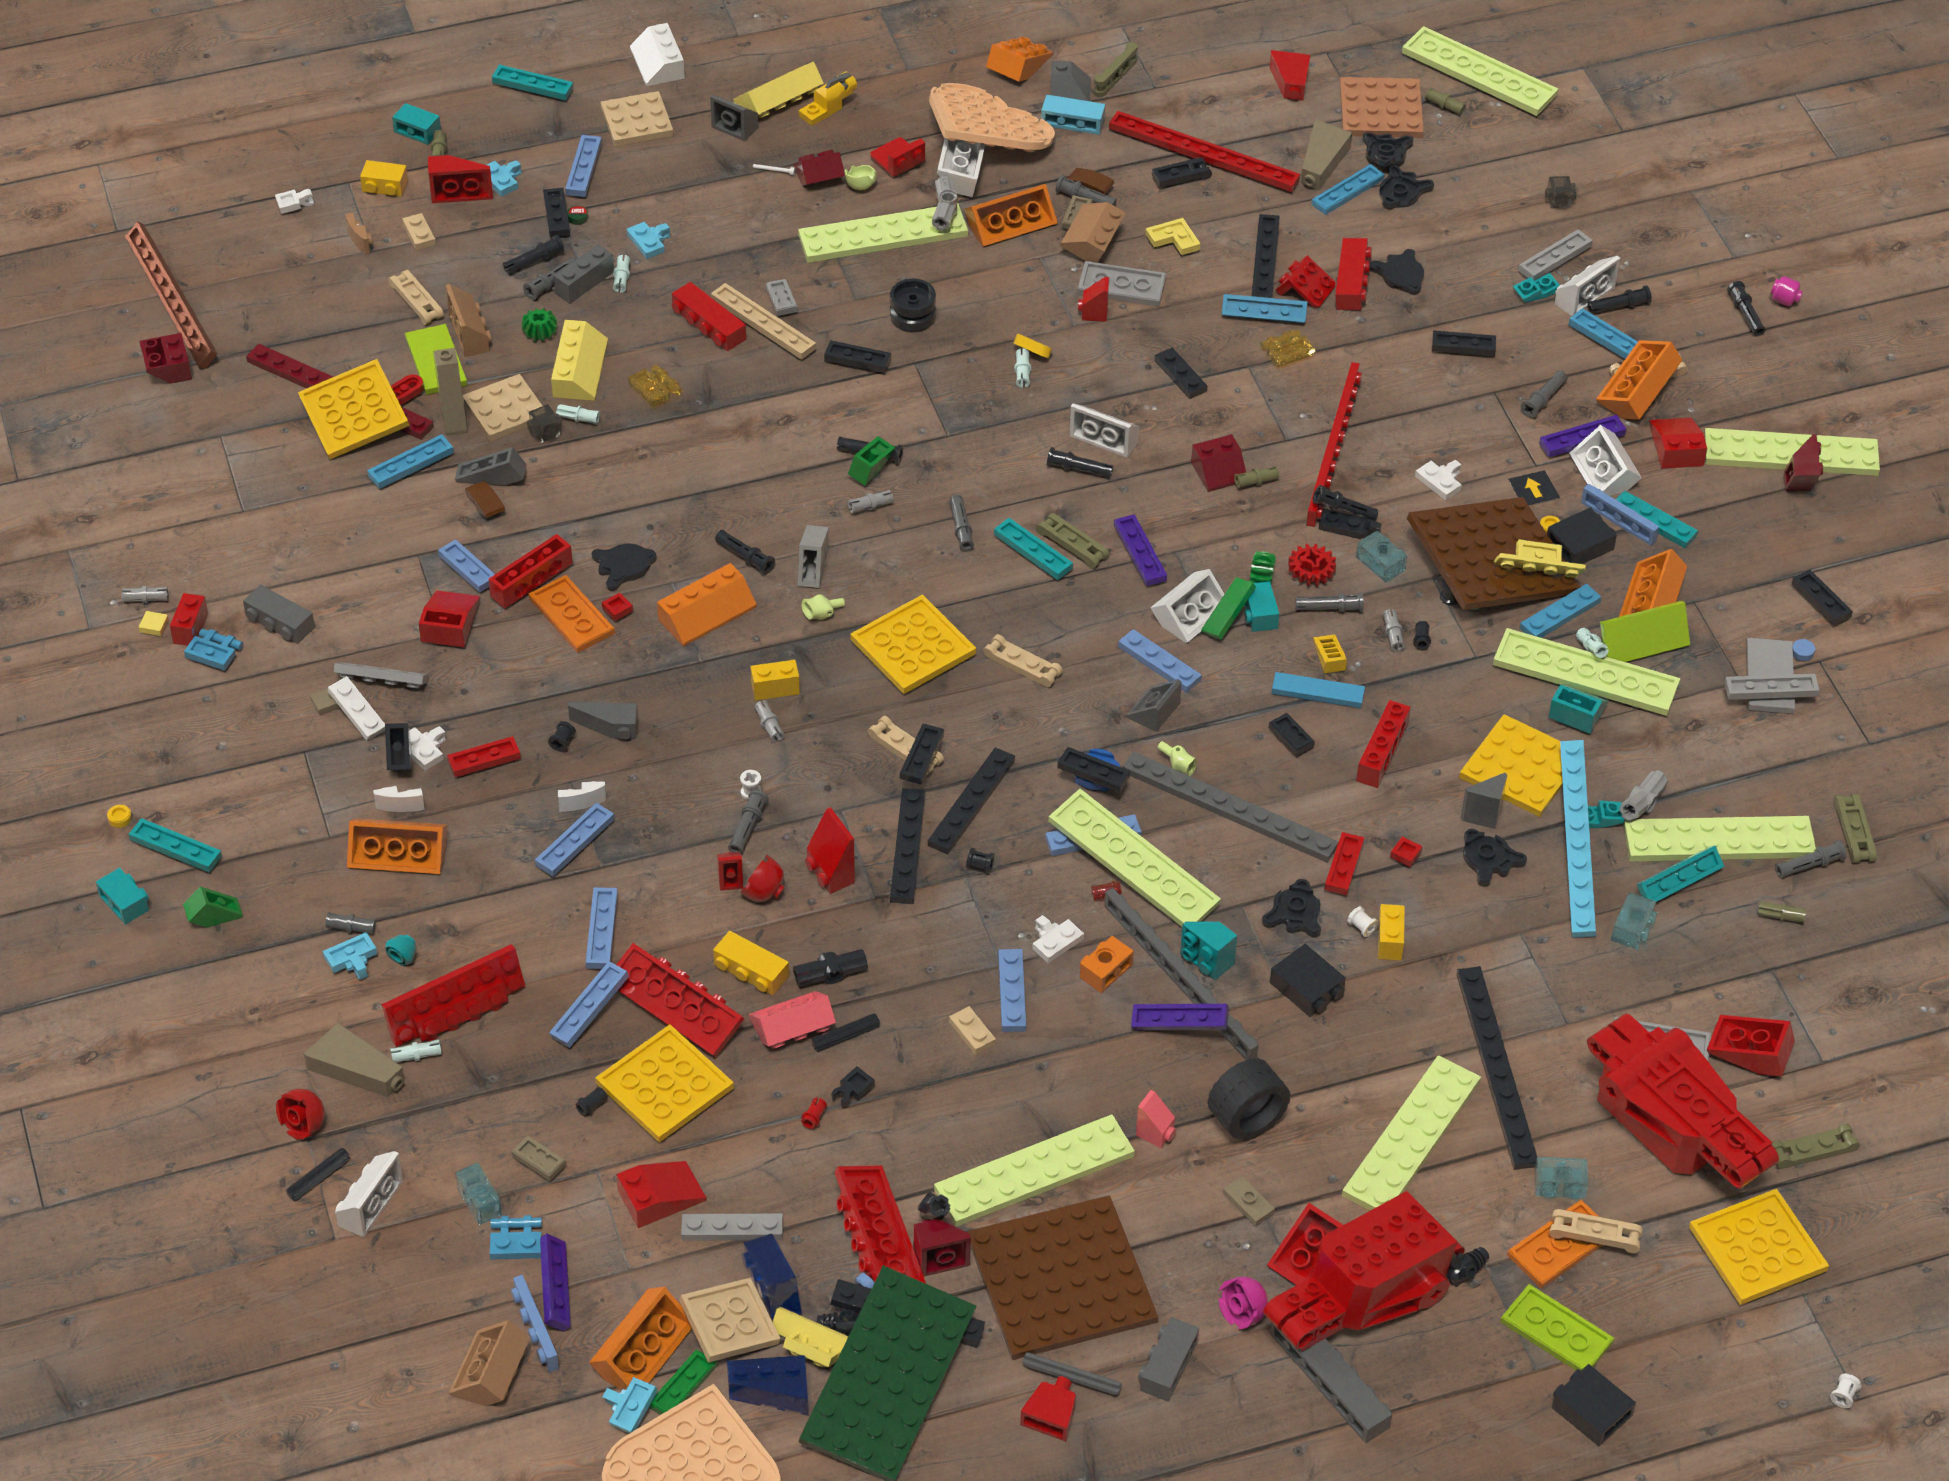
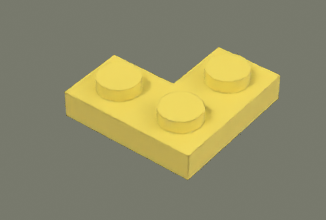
(1176, 232)

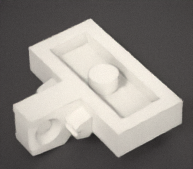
(1441, 479)
(425, 747)
(1055, 939)

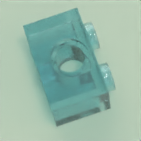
(1381, 556)
(1633, 921)
(1571, 1171)
(478, 1193)

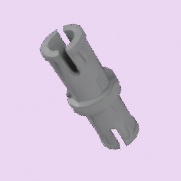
(870, 501)
(145, 594)
(1393, 630)
(769, 721)

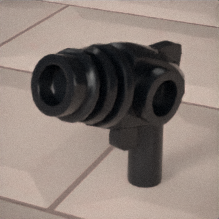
(1466, 1265)
(841, 1323)

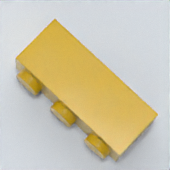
(751, 963)

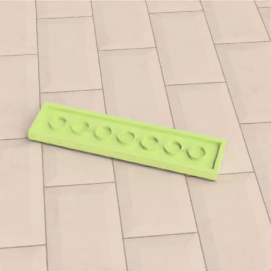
(1480, 70)
(877, 234)
(1775, 450)
(1586, 671)
(1732, 836)
(1133, 859)
(1412, 1134)
(1035, 1170)

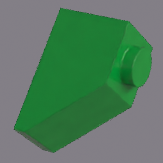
(870, 460)
(211, 908)

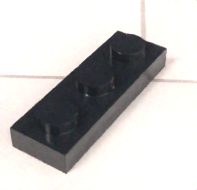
(556, 212)
(1464, 343)
(857, 356)
(1181, 373)
(1822, 597)
(921, 754)
(1093, 769)

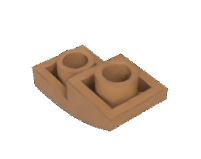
(358, 234)

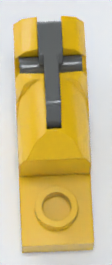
(828, 98)

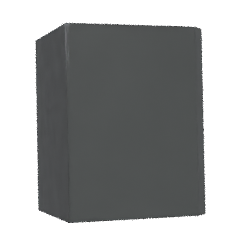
(1156, 705)
(1484, 801)

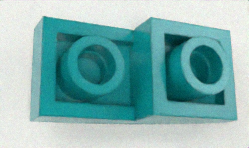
(1534, 290)
(1605, 814)

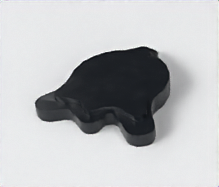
(1385, 149)
(1402, 188)
(1401, 271)
(623, 563)
(1489, 855)
(1295, 908)

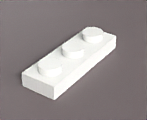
(356, 708)

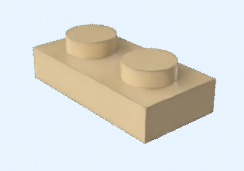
(418, 231)
(972, 1030)

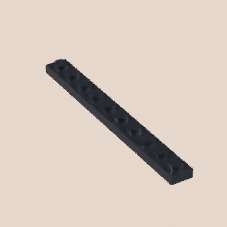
(1497, 1068)

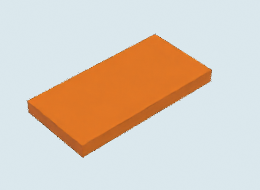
(571, 613)
(1547, 1257)

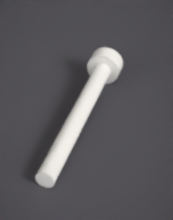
(792, 170)

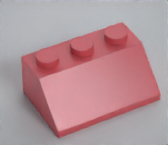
(793, 1019)

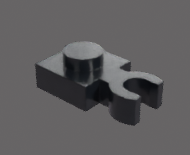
(853, 1084)

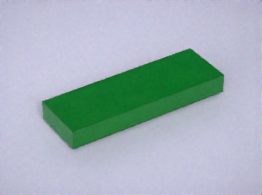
(1228, 608)
(683, 1382)

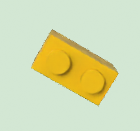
(384, 178)
(775, 680)
(1391, 932)

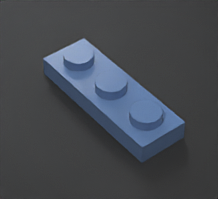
(466, 565)

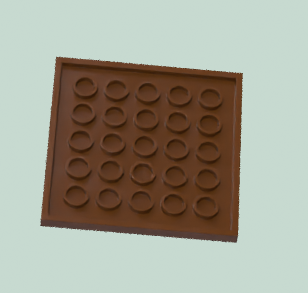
(1468, 540)
(1062, 1277)

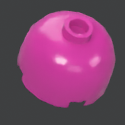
(1242, 1301)

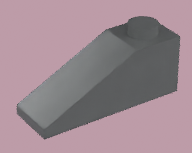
(494, 469)
(609, 719)

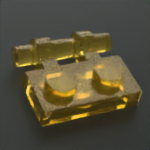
(1287, 347)
(649, 385)

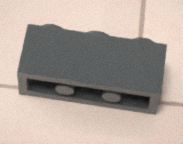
(584, 274)
(279, 614)
(1168, 1358)

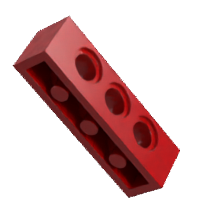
(530, 571)
(1383, 744)

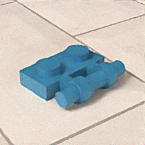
(211, 653)
(515, 1244)

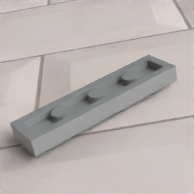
(1555, 255)
(370, 673)
(1771, 686)
(730, 1226)

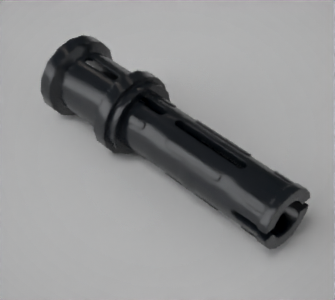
(542, 251)
(1628, 298)
(1755, 324)
(856, 445)
(1069, 461)
(1336, 501)
(752, 556)

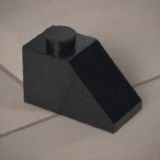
(398, 746)

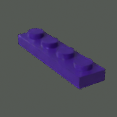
(1568, 439)
(1140, 550)
(1180, 1016)
(555, 1282)

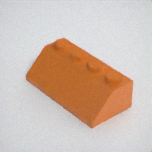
(1011, 215)
(1640, 378)
(1654, 582)
(706, 604)
(396, 845)
(642, 1339)

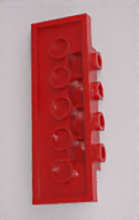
(454, 997)
(677, 1000)
(875, 1222)

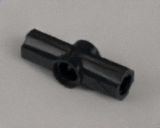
(830, 967)
(934, 1206)

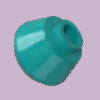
(401, 949)

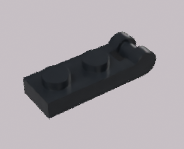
(1181, 172)

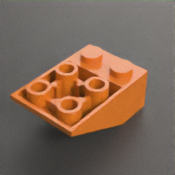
(1017, 58)

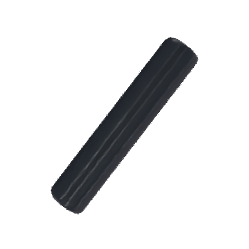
(845, 1032)
(317, 1174)

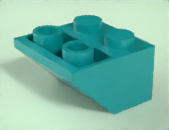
(1576, 708)
(1209, 947)

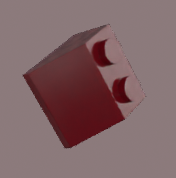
(1217, 462)
(940, 1247)

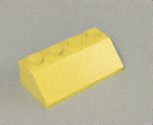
(781, 89)
(578, 361)

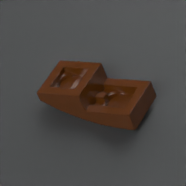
(1092, 179)
(485, 499)

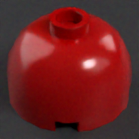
(765, 881)
(300, 1112)

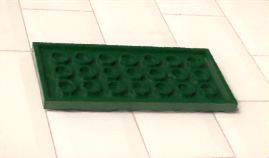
(887, 1374)

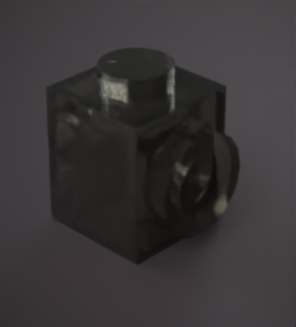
(1560, 192)
(544, 423)

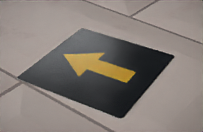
(1534, 487)

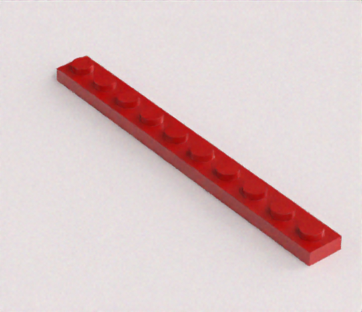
(1210, 152)
(1336, 436)

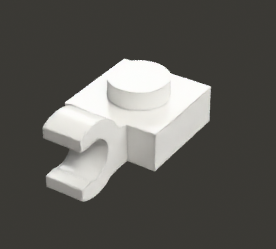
(291, 200)

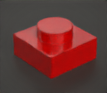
(617, 606)
(1406, 851)

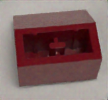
(819, 169)
(166, 358)
(1804, 467)

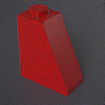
(1290, 73)

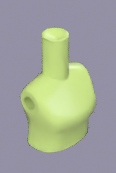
(820, 607)
(1179, 758)

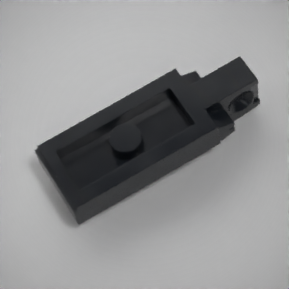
(1347, 524)

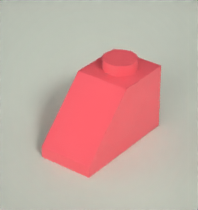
(1155, 1121)

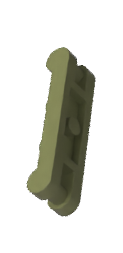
(1116, 70)
(1073, 540)
(1855, 828)
(1815, 1146)

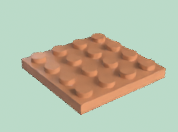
(1381, 106)

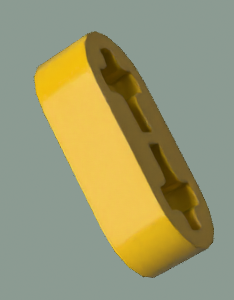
(1032, 345)

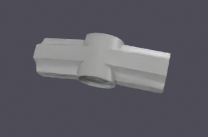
(946, 203)
(1644, 797)

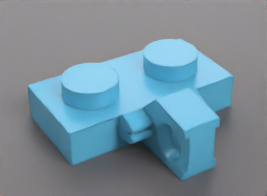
(504, 177)
(649, 239)
(351, 955)
(630, 1404)

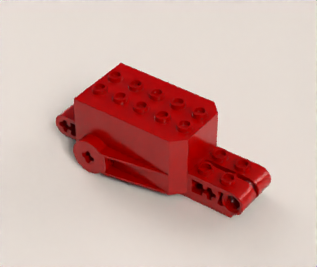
(1676, 1102)
(1368, 1274)

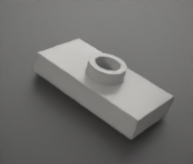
(781, 297)

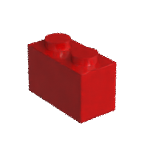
(188, 618)

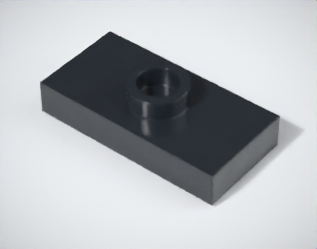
(1291, 734)

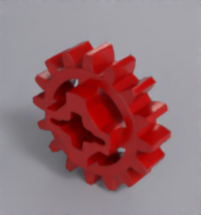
(1312, 564)

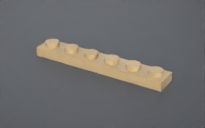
(763, 321)

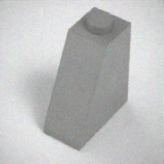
(812, 556)

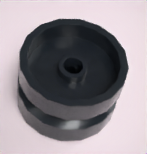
(912, 304)

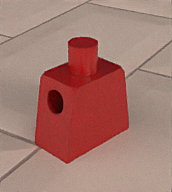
(1050, 1409)

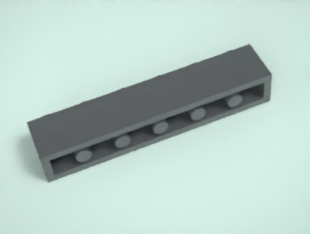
(1340, 1386)

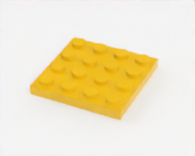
(353, 409)
(913, 644)
(1527, 758)
(664, 1083)
(1758, 1246)

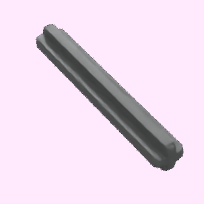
(1073, 1374)

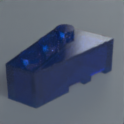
(772, 1274)
(770, 1382)

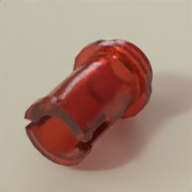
(1098, 891)

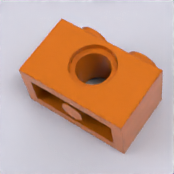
(1106, 964)

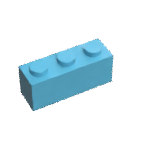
(1073, 114)

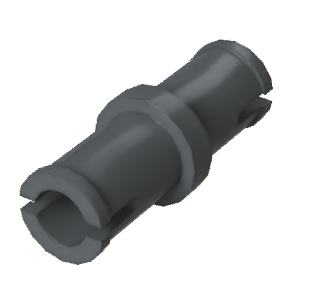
(350, 923)

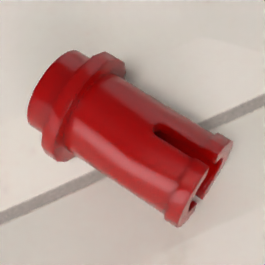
(811, 1117)

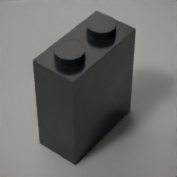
(1582, 537)
(1307, 980)
(1593, 1404)

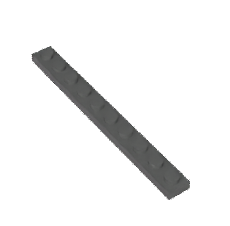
(1231, 807)
(1175, 969)

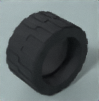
(1249, 1098)

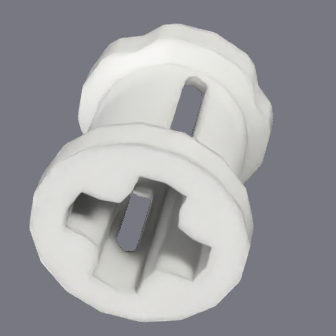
(753, 782)
(1363, 921)
(1845, 1391)

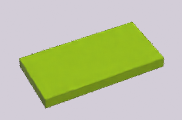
(421, 345)
(1646, 632)
(1556, 1329)

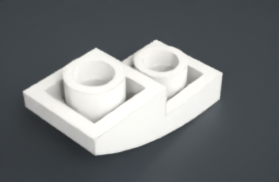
(390, 800)
(573, 800)

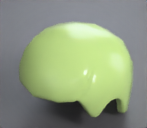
(861, 177)

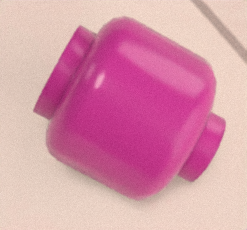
(1786, 291)

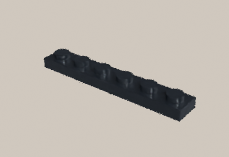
(1265, 256)
(971, 801)
(907, 846)
(853, 1296)

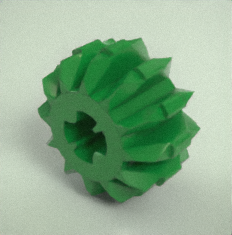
(539, 324)
(1262, 567)

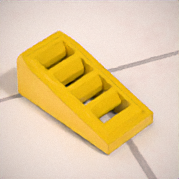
(1327, 662)

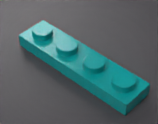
(532, 82)
(1668, 525)
(1033, 548)
(175, 845)
(1681, 874)

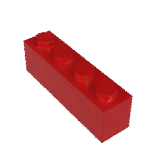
(1352, 274)
(708, 316)

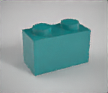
(416, 123)
(1261, 608)
(122, 895)

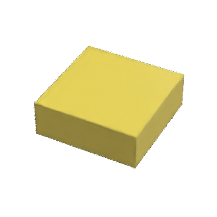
(153, 623)

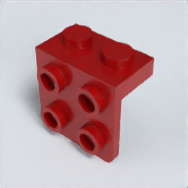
(899, 155)
(1307, 280)

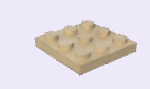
(636, 118)
(502, 406)
(729, 1319)

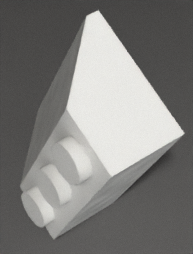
(658, 55)
(961, 164)
(1588, 285)
(1103, 430)
(1605, 462)
(1189, 605)
(370, 1194)

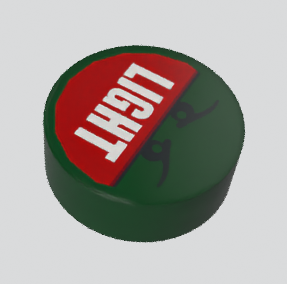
(577, 214)

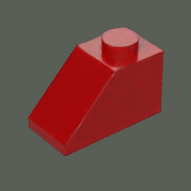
(1095, 301)
(730, 871)

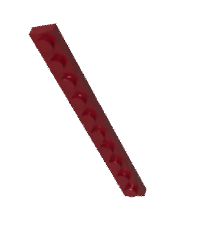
(308, 376)

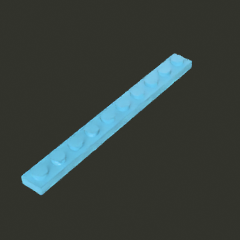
(1578, 839)

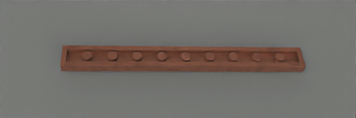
(171, 295)

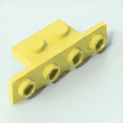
(1540, 557)
(809, 1338)

